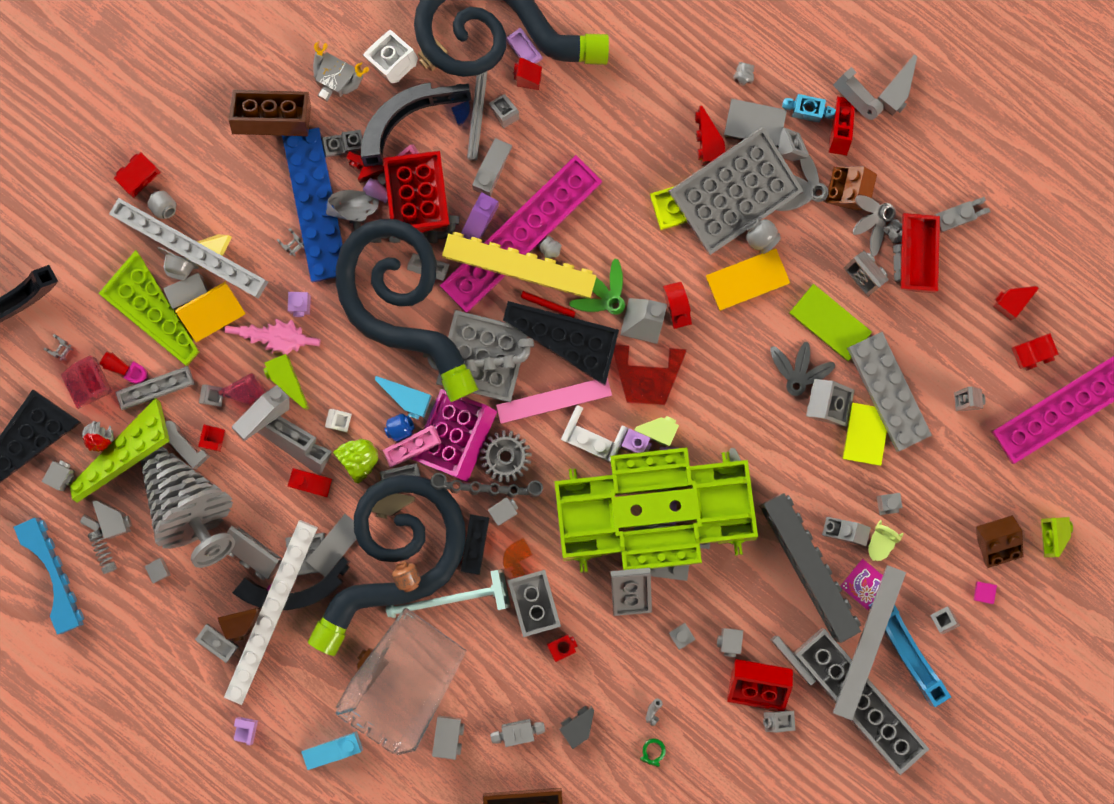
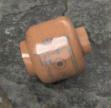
(406, 576)

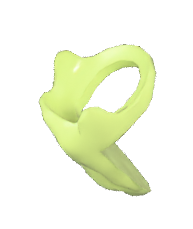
(883, 542)

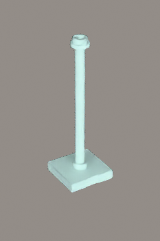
(498, 590)

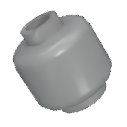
(162, 205)

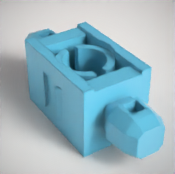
(828, 112)

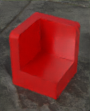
(211, 438)

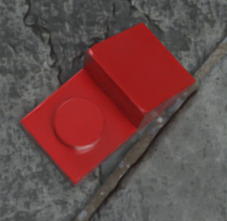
(366, 172)

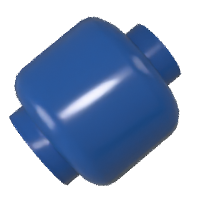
(399, 427)

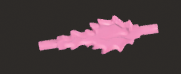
(279, 337)

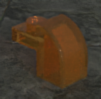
(514, 554)

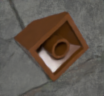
(238, 624)

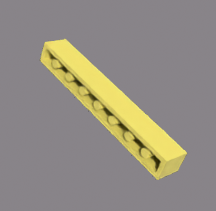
(519, 266)

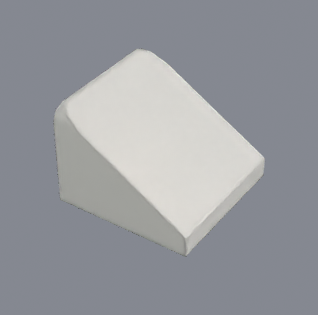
(338, 420)

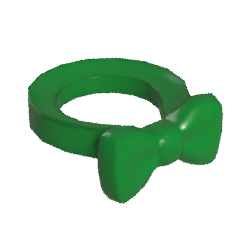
(644, 758)

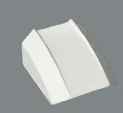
(391, 57)

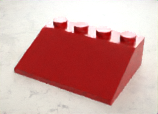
(417, 190)

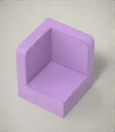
(245, 730)

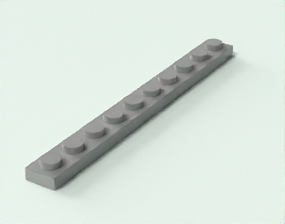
(189, 248)

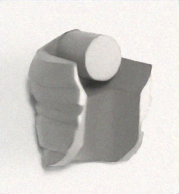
(744, 73)
(894, 231)
(550, 247)

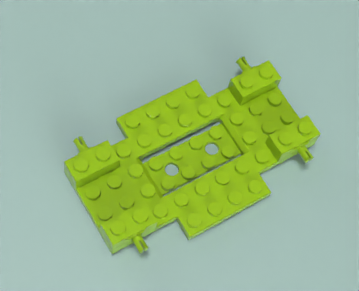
(718, 502)

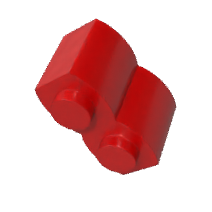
(1035, 351)

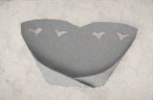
(352, 205)

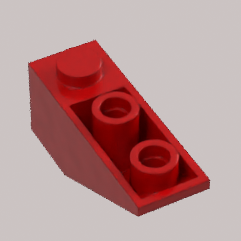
(710, 140)

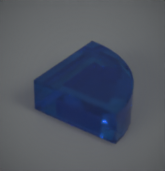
(461, 112)

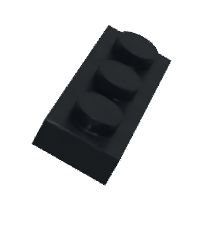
(475, 544)

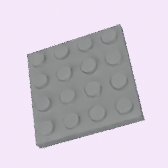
(487, 338)

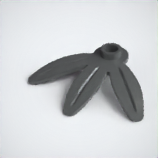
(799, 374)

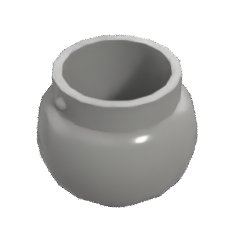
(762, 235)

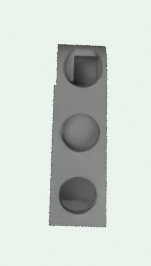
(858, 95)
(184, 447)

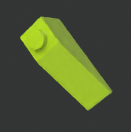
(282, 374)

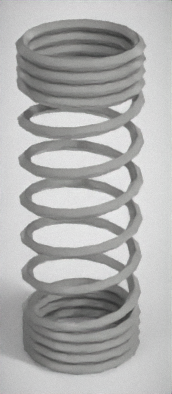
(109, 567)

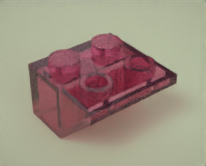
(86, 381)

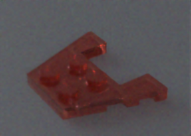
(645, 383)

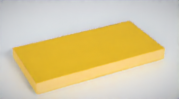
(747, 279)

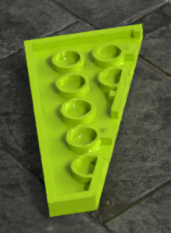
(144, 303)
(135, 443)

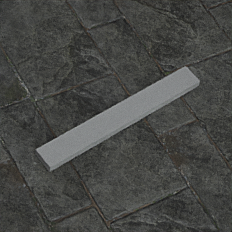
(869, 642)

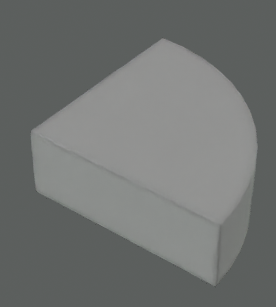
(89, 522)

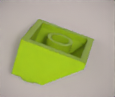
(1055, 535)

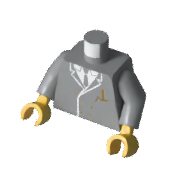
(334, 74)

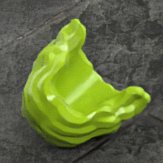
(357, 458)

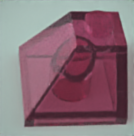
(245, 390)

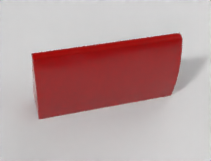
(920, 253)

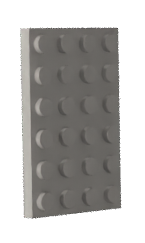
(735, 190)

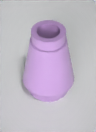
(376, 190)

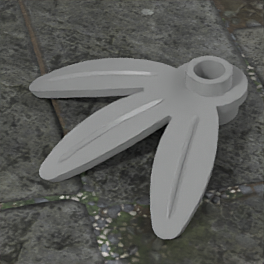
(809, 188)
(876, 218)

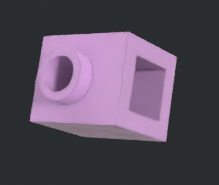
(299, 303)
(636, 442)

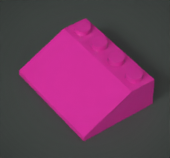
(462, 430)

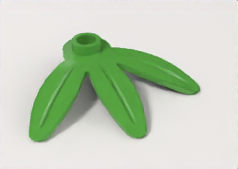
(608, 298)

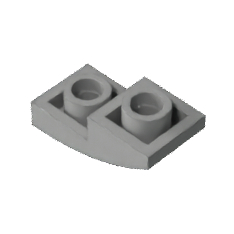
(342, 143)

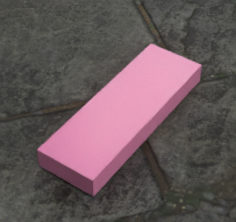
(412, 446)

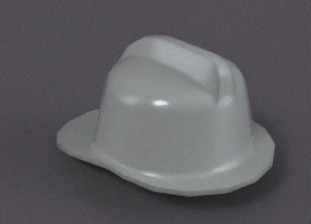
(177, 266)

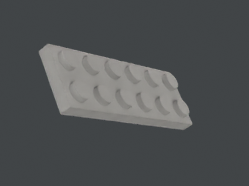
(889, 391)

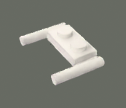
(590, 441)

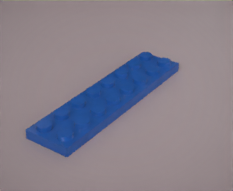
(311, 193)

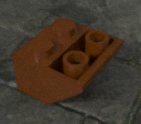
(1000, 541)

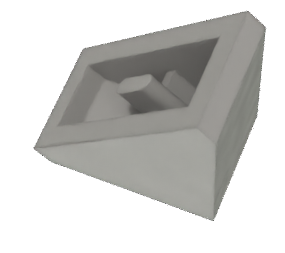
(504, 110)
(792, 145)

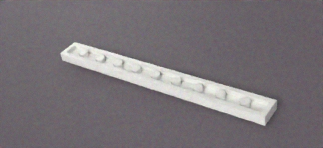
(270, 612)

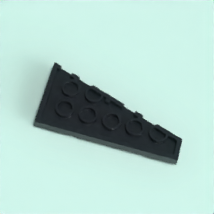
(574, 340)
(32, 431)

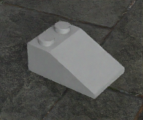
(866, 273)
(534, 603)

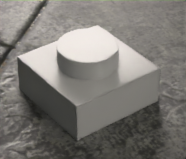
(681, 636)

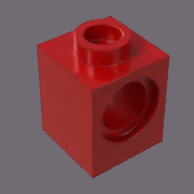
(553, 647)

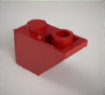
(527, 74)

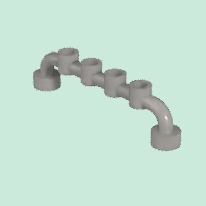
(489, 363)

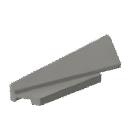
(297, 444)

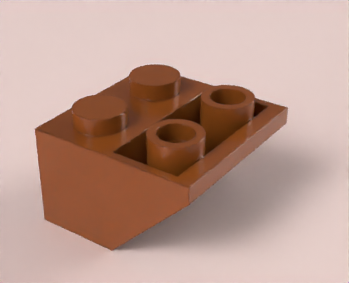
(848, 183)

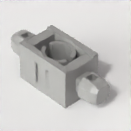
(517, 732)

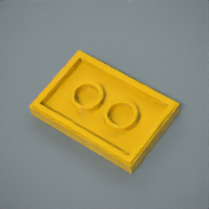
(210, 311)

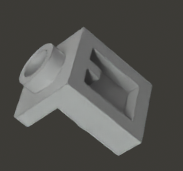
(779, 721)

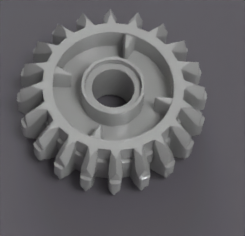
(500, 445)

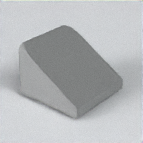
(210, 396)
(157, 570)

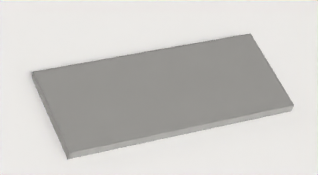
(333, 546)

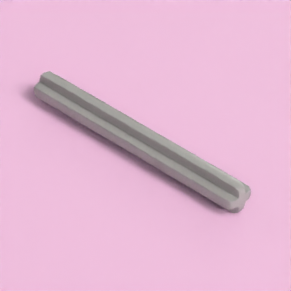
(477, 113)

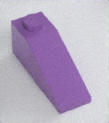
(480, 216)

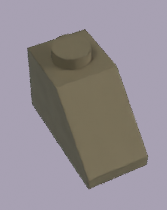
(392, 504)

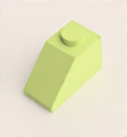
(659, 430)

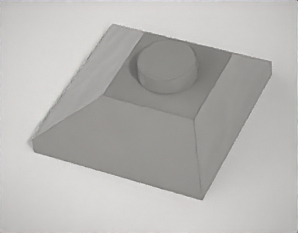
(643, 320)

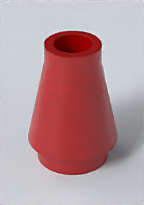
(113, 363)

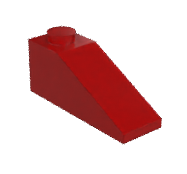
(842, 127)

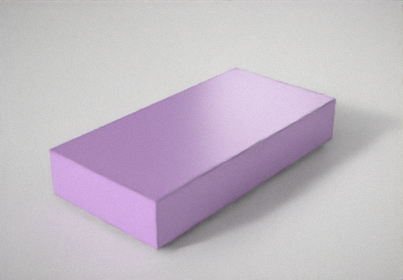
(523, 46)

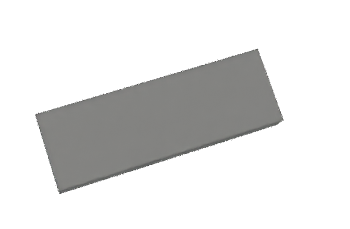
(793, 660)

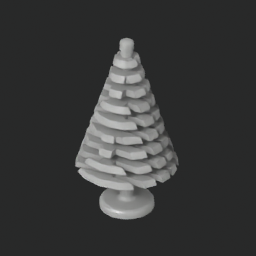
(185, 507)

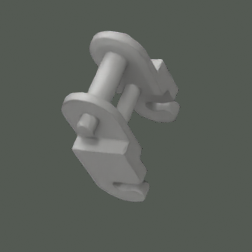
(296, 238)
(62, 343)

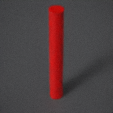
(548, 304)

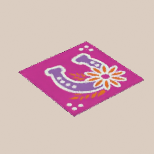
(862, 583)

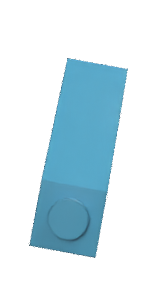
(409, 399)
(332, 751)

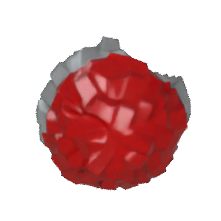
(96, 437)

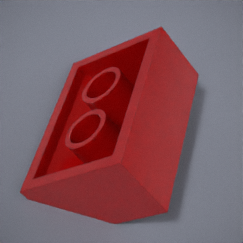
(760, 685)

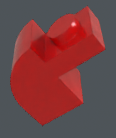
(678, 304)

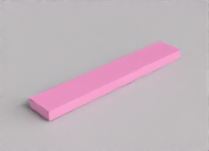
(552, 400)

